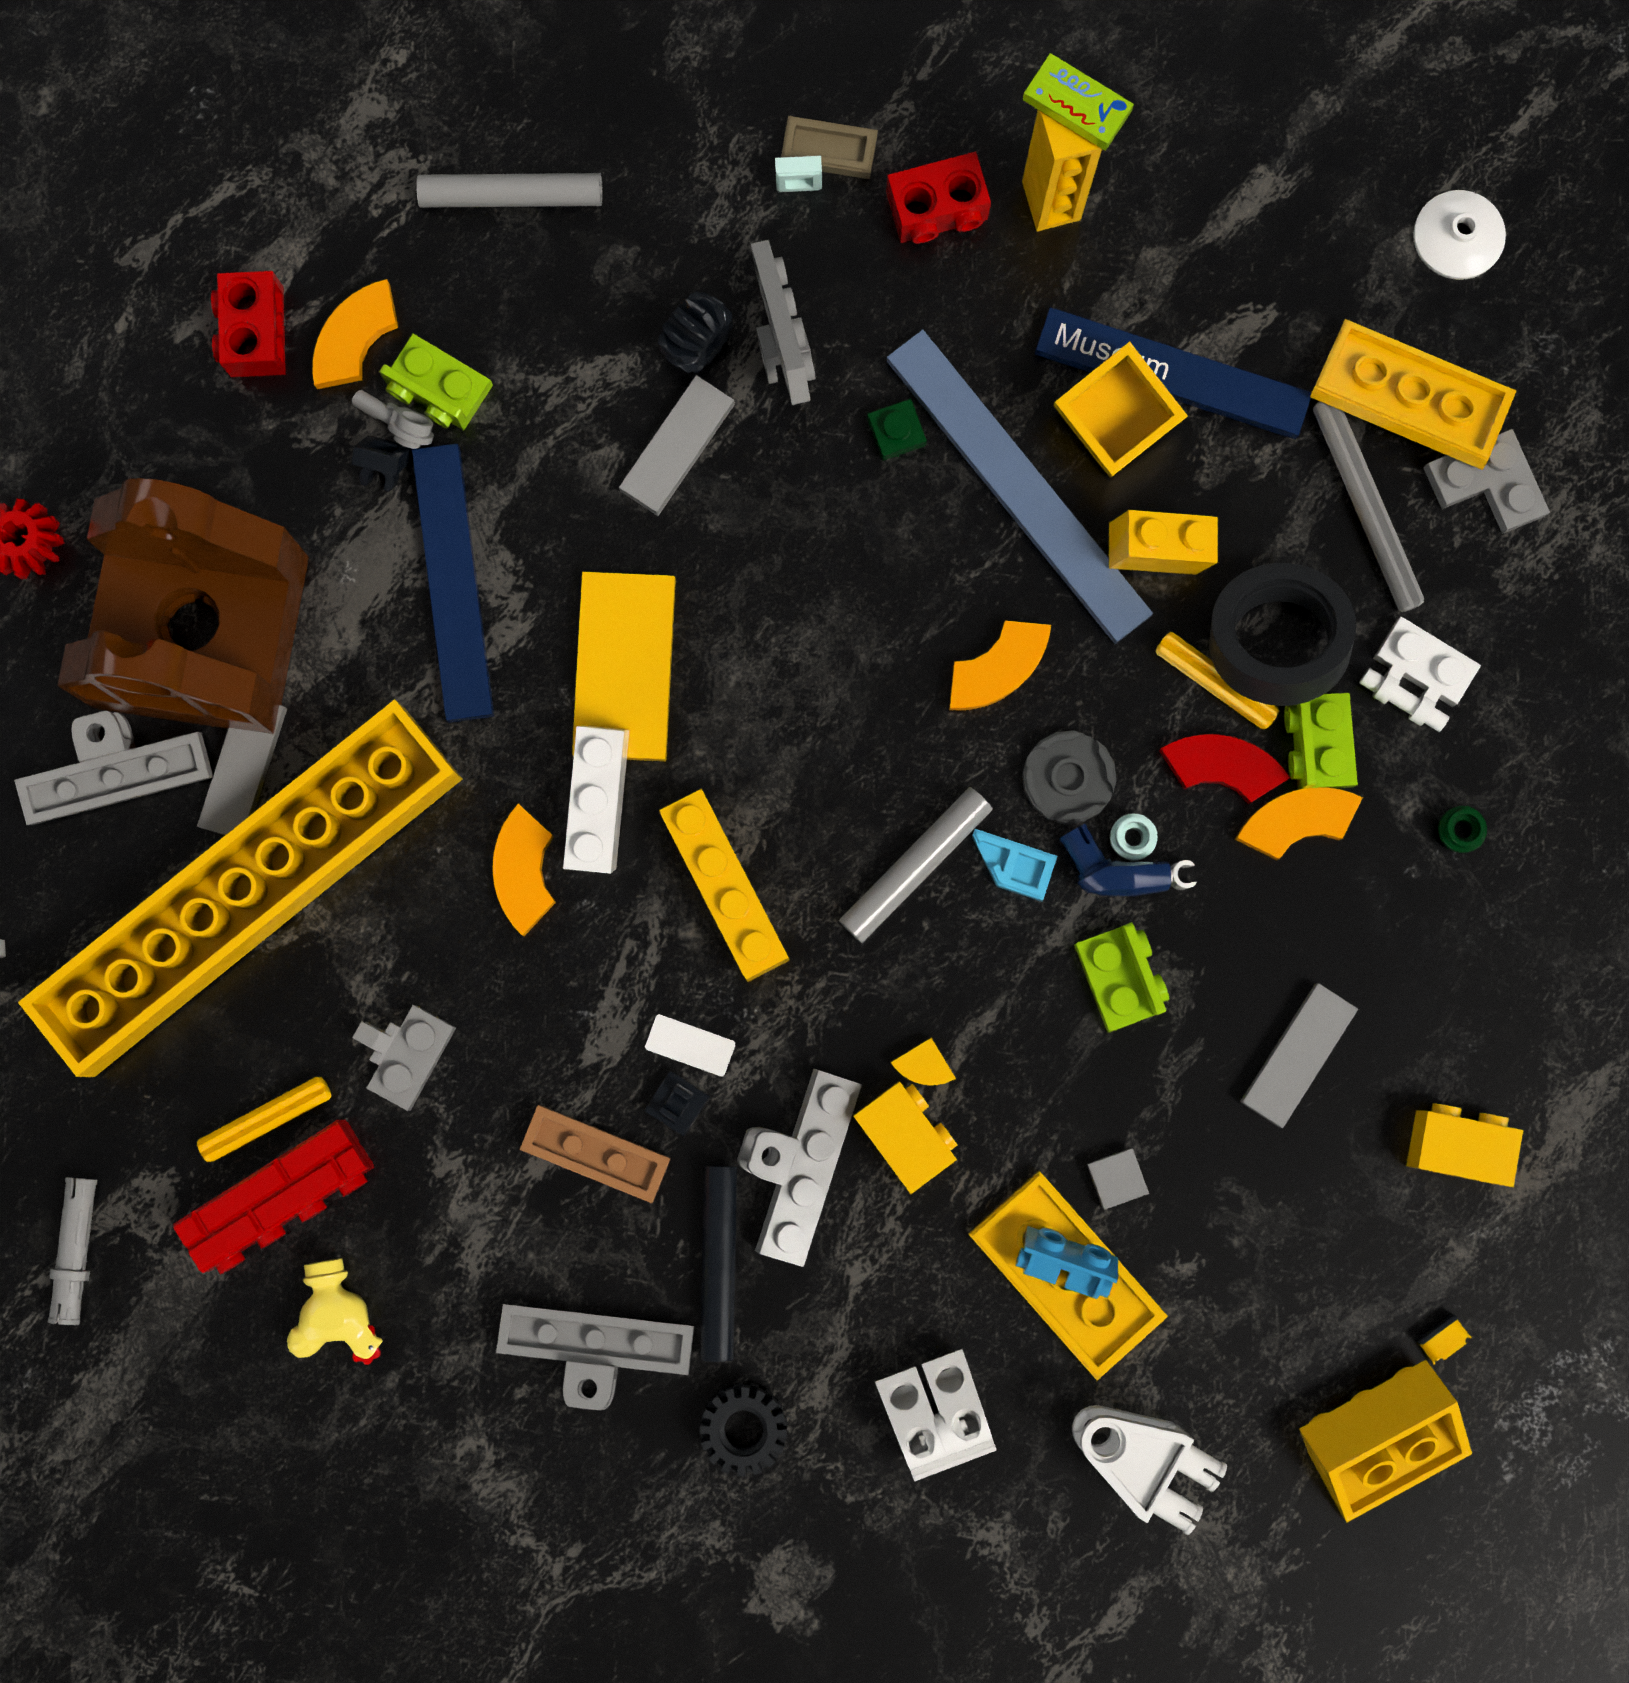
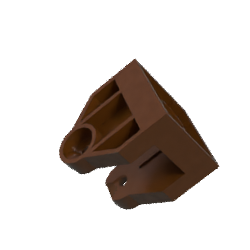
(166, 551)

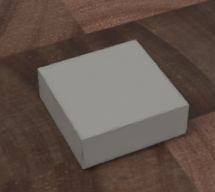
(1117, 1178)

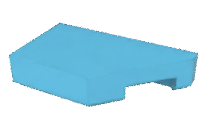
(1015, 865)

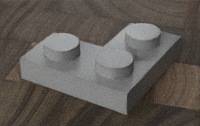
(1504, 480)

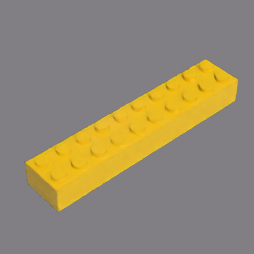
(239, 891)

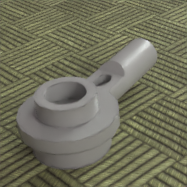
(408, 426)

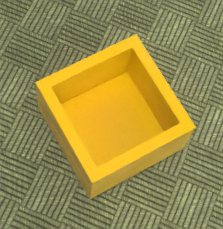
(1120, 409)

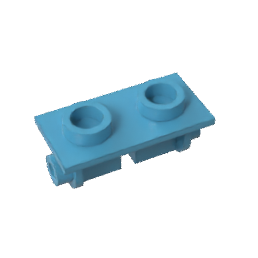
(1089, 1267)

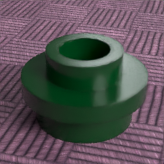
(1476, 829)

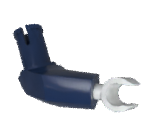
(1118, 877)

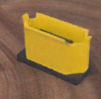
(1443, 1339)

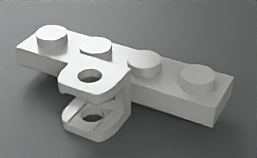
(785, 338)
(111, 769)
(800, 1165)
(594, 1347)

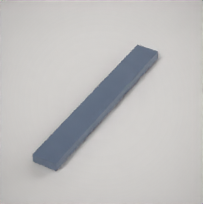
(1019, 486)

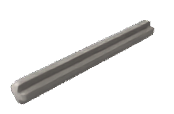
(1369, 507)

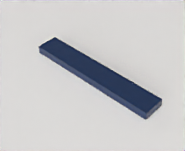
(453, 583)

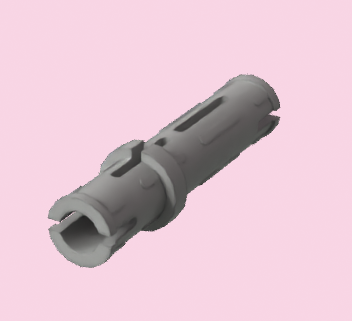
(72, 1251)

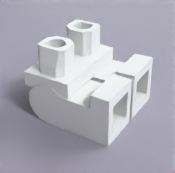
(940, 1439)

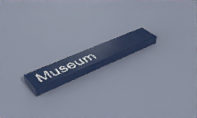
(1184, 374)

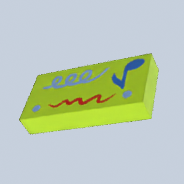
(1077, 101)

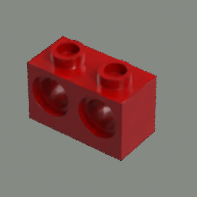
(933, 187)
(259, 322)

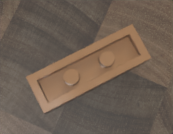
(595, 1153)

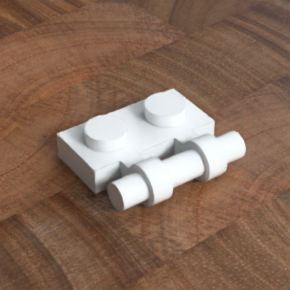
(1426, 663)

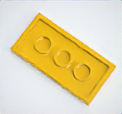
(1413, 394)
(626, 658)
(1093, 1329)

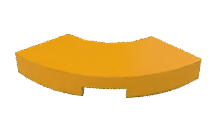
(351, 333)
(1001, 669)
(1299, 815)
(519, 870)

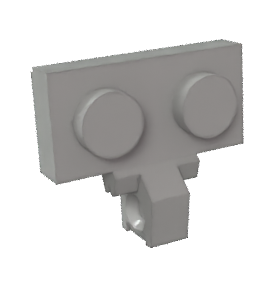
(405, 1054)

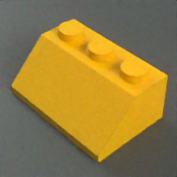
(1387, 1440)

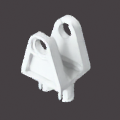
(1142, 1461)

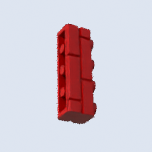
(274, 1196)

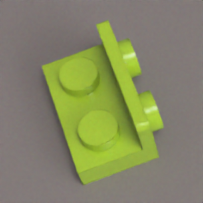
(436, 382)
(1322, 742)
(1122, 977)

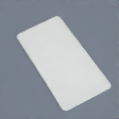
(690, 1045)

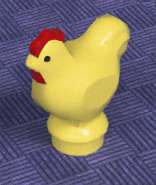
(333, 1316)

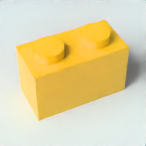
(1163, 542)
(906, 1136)
(1465, 1147)

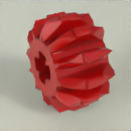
(38, 541)

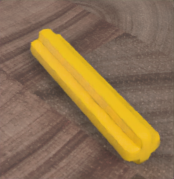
(1202, 671)
(264, 1119)

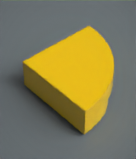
(924, 1065)

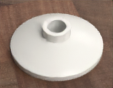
(1448, 250)

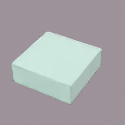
(798, 173)

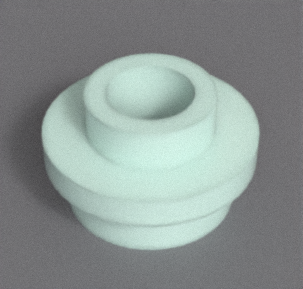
(1143, 826)

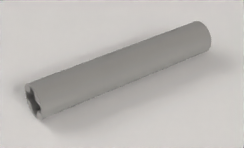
(509, 190)
(915, 864)

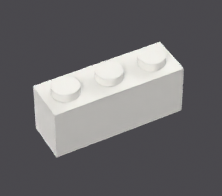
(596, 799)

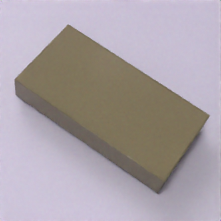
(842, 147)

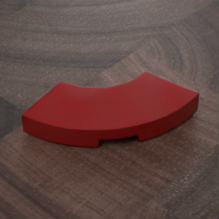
(1224, 762)

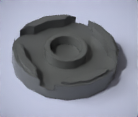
(1069, 777)

